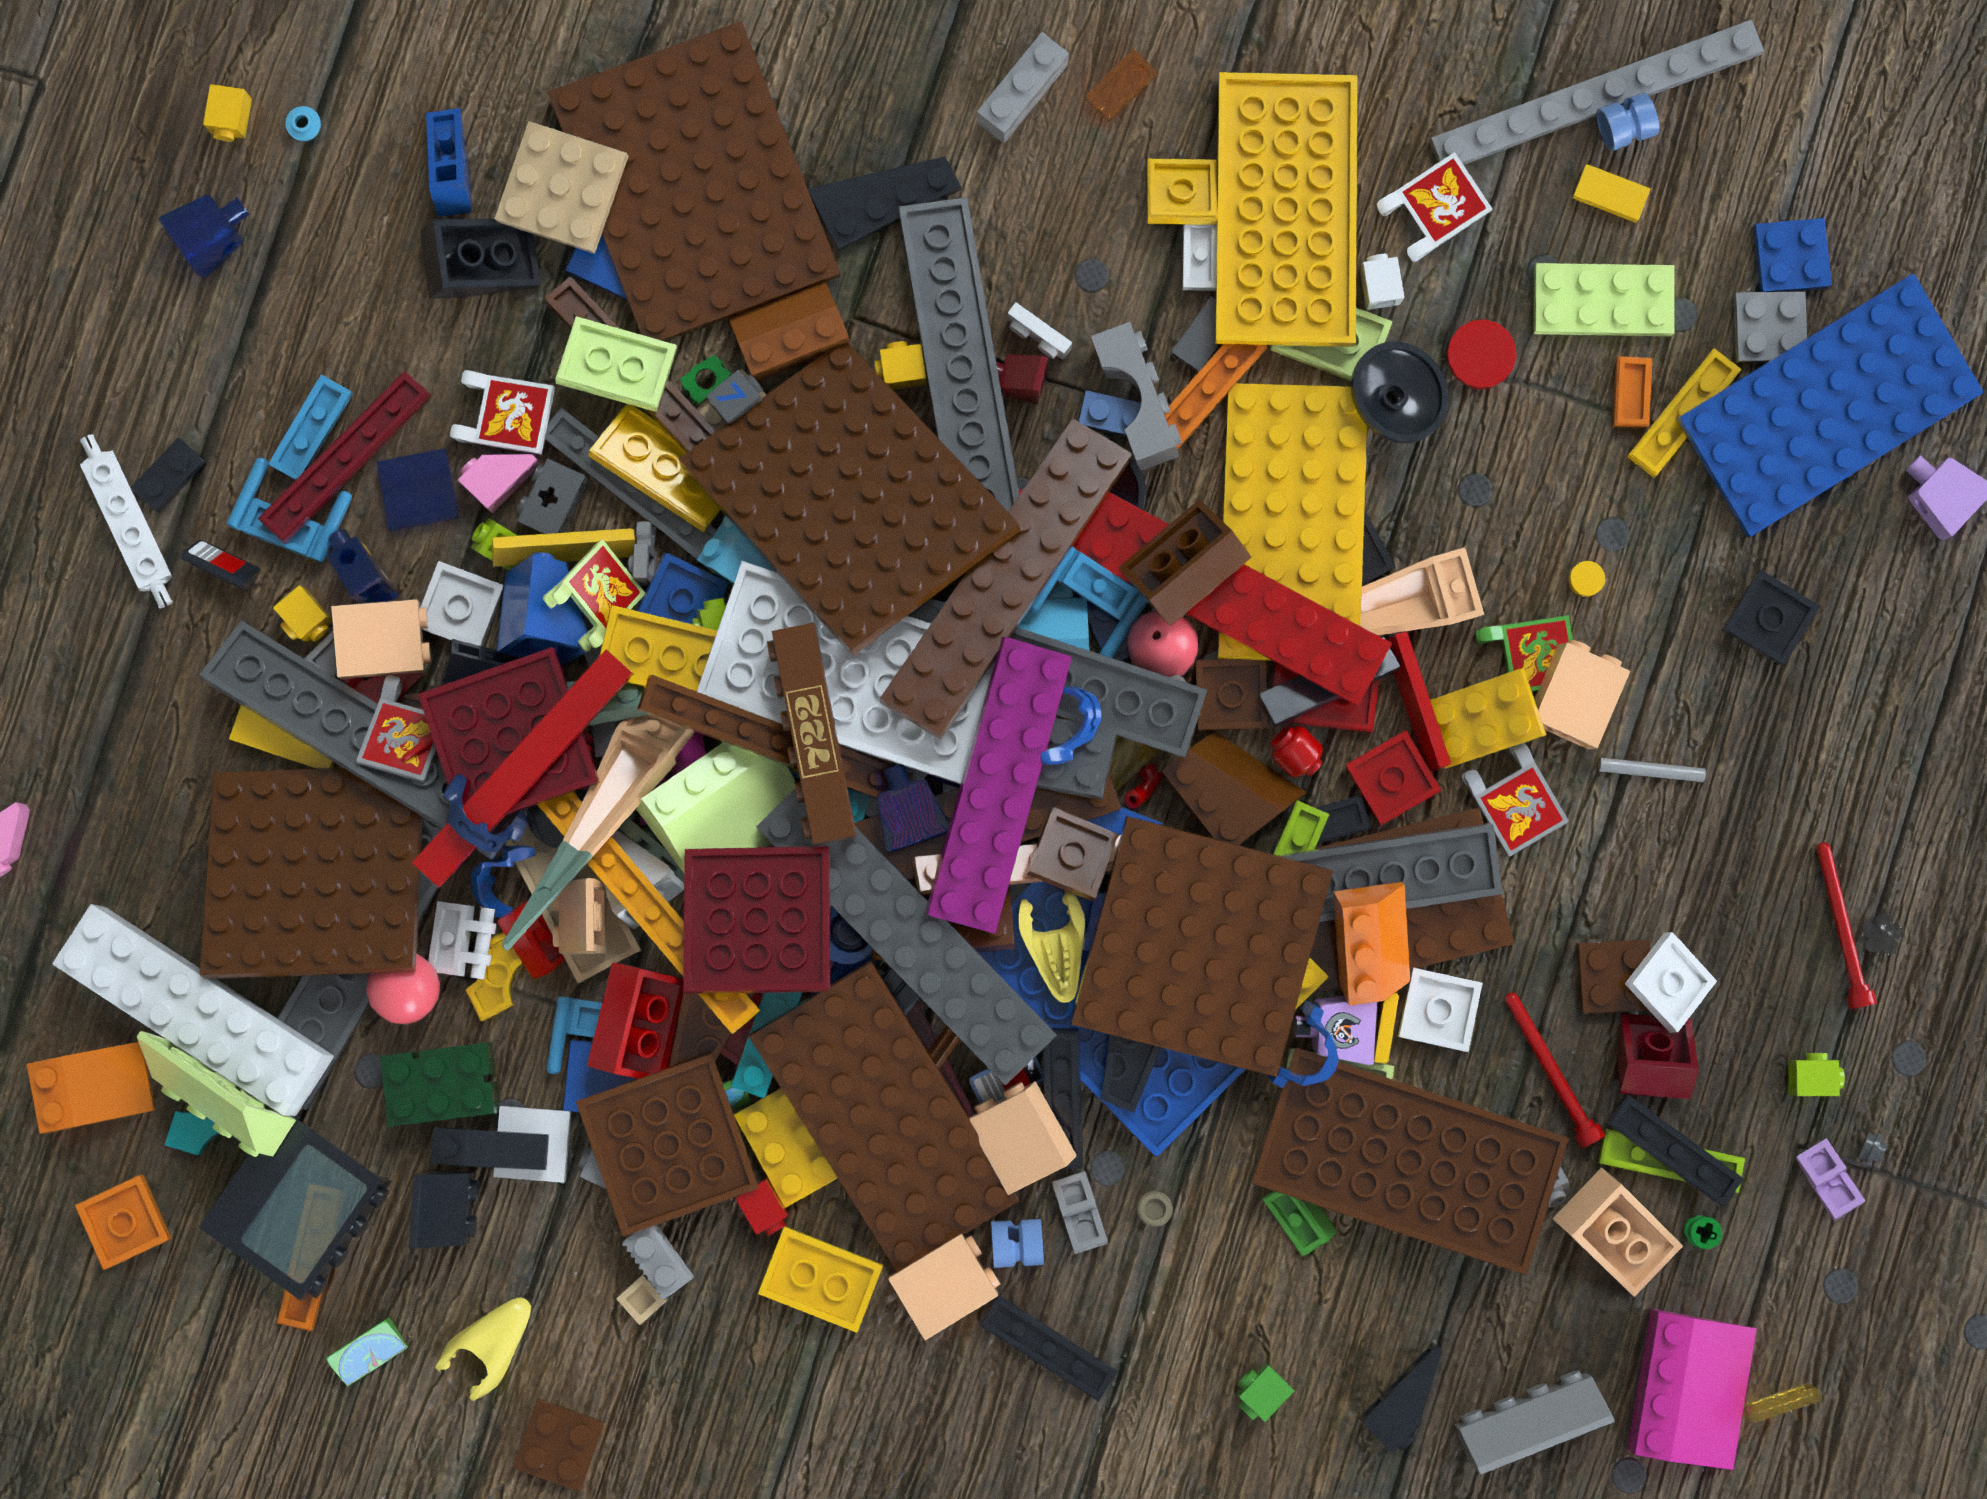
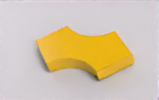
(493, 993)

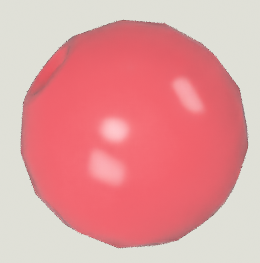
(1162, 647)
(404, 995)

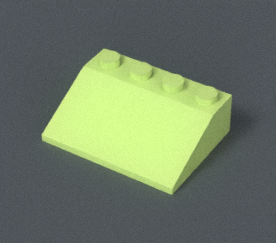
(716, 802)
(214, 1097)

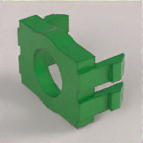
(689, 384)

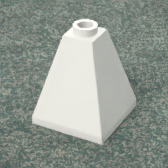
(653, 868)

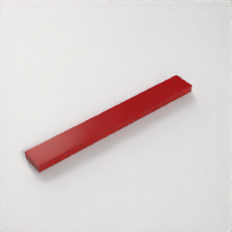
(526, 764)

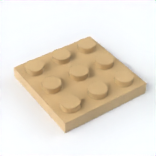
(561, 187)

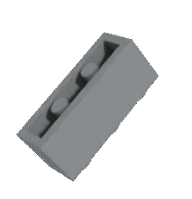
(1022, 87)

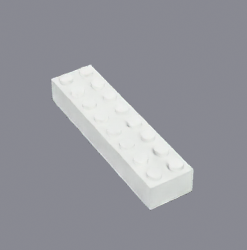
(193, 1011)

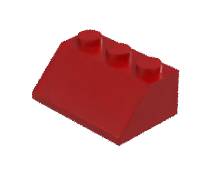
(636, 1022)

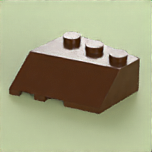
(1228, 789)

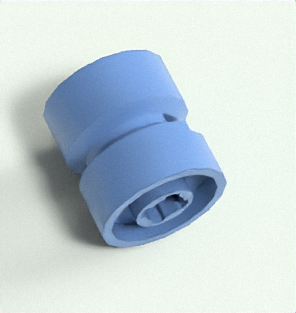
(1633, 119)
(1017, 1243)

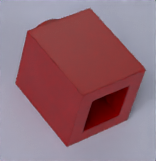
(763, 1208)

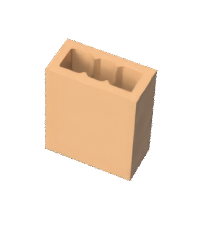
(380, 639)
(1579, 693)
(1021, 1137)
(945, 1285)

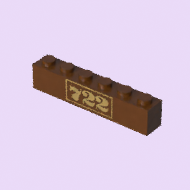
(813, 734)

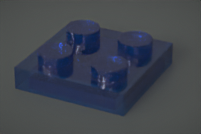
(418, 489)

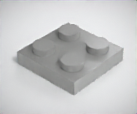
(1768, 324)

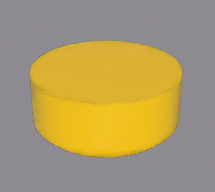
(1586, 578)

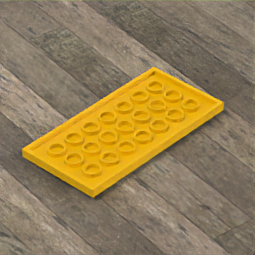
(1286, 209)
(1297, 492)

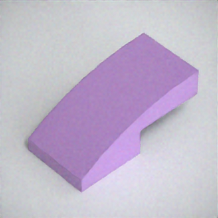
(1829, 1179)

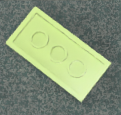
(1603, 299)

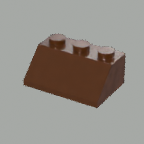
(1185, 562)

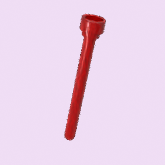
(1859, 993)
(1586, 1130)

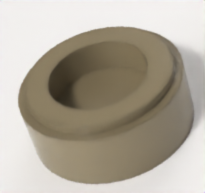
(1154, 1208)

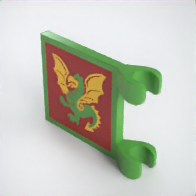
(1529, 644)

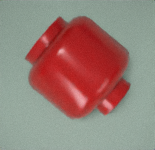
(1296, 751)

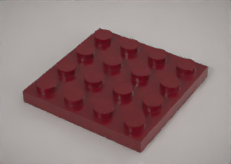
(491, 713)
(757, 920)

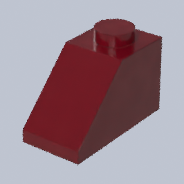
(1022, 377)

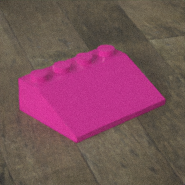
(1691, 1390)

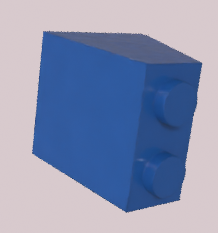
(528, 622)

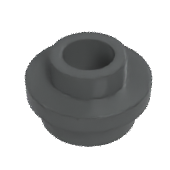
(1872, 1149)

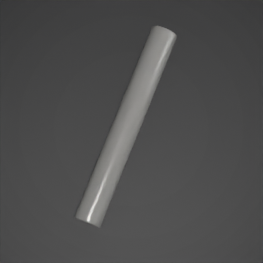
(1651, 769)

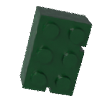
(439, 1084)

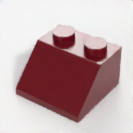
(1655, 1060)

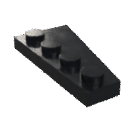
(871, 202)
(1127, 1071)

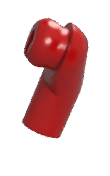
(1142, 792)

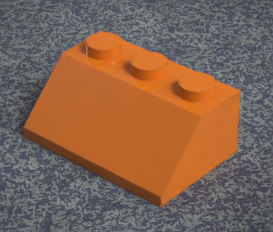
(1371, 942)

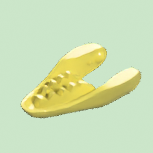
(1056, 951)
(492, 1341)

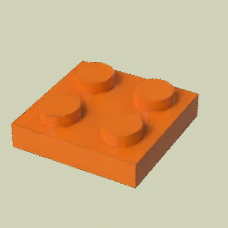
(123, 1222)

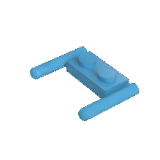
(308, 542)
(1100, 589)
(571, 1017)

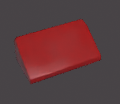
(535, 945)

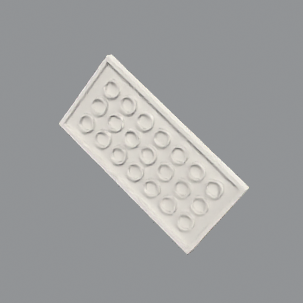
(744, 677)

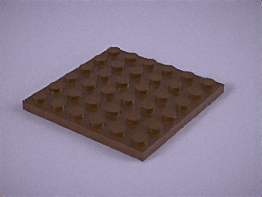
(309, 876)
(1201, 946)

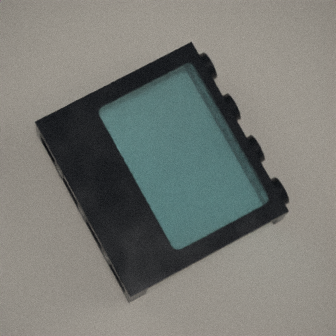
(296, 1210)

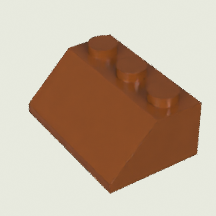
(789, 331)

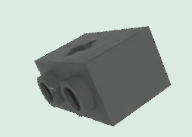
(567, 488)

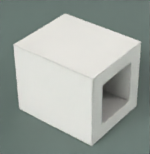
(1381, 282)

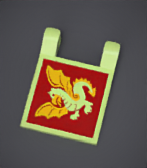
(595, 586)

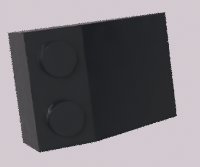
(477, 258)
(443, 1208)

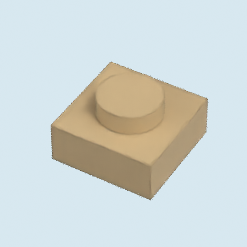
(641, 1299)

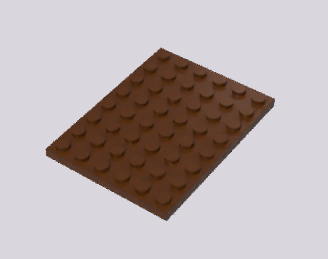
(710, 188)
(849, 496)

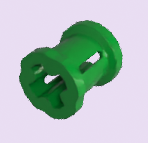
(1710, 1225)

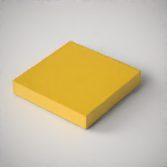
(1182, 191)

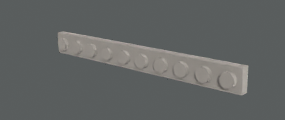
(1583, 99)

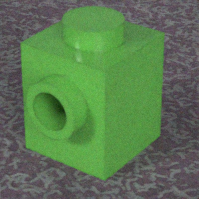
(1262, 1392)

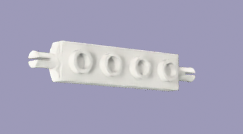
(126, 521)

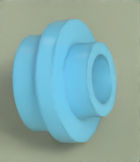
(308, 132)

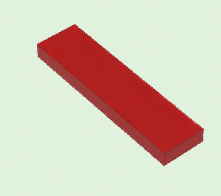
(1418, 704)

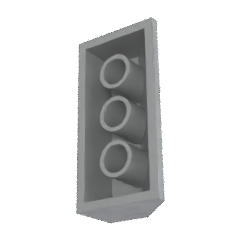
(1532, 1422)

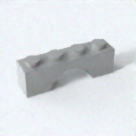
(1122, 359)

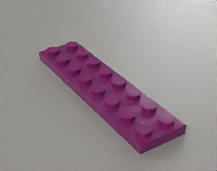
(998, 785)

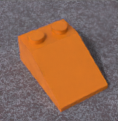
(90, 1087)

